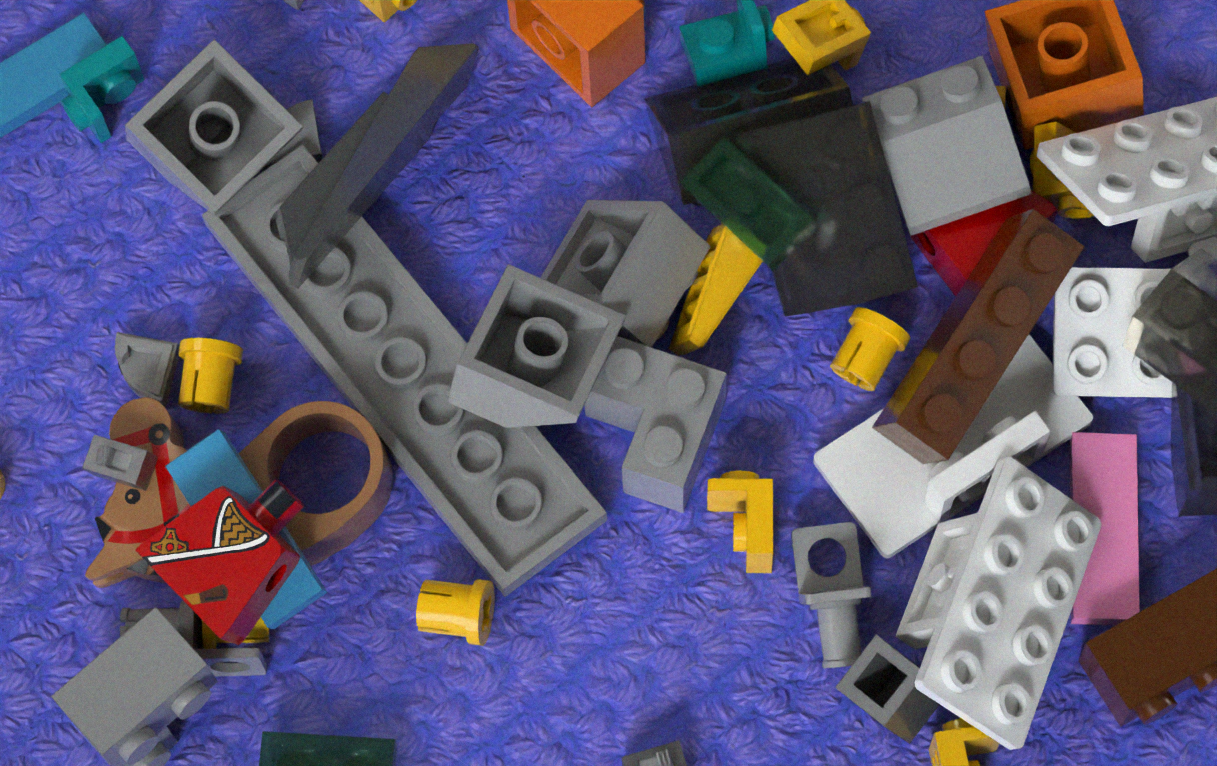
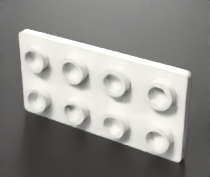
(1148, 171)
(1089, 332)
(903, 499)
(999, 601)

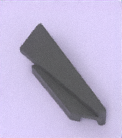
(370, 155)

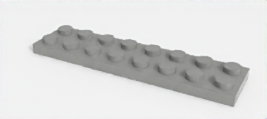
(395, 365)

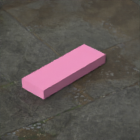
(1107, 486)

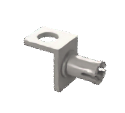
(834, 595)
(190, 628)

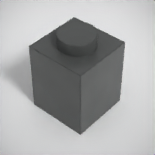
(885, 689)

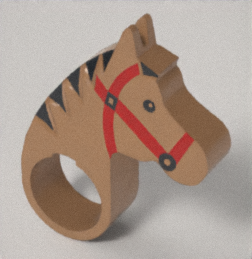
(137, 514)

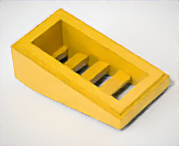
(718, 284)

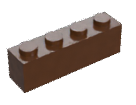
(978, 337)
(1157, 654)

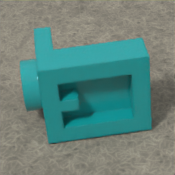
(728, 43)
(100, 80)

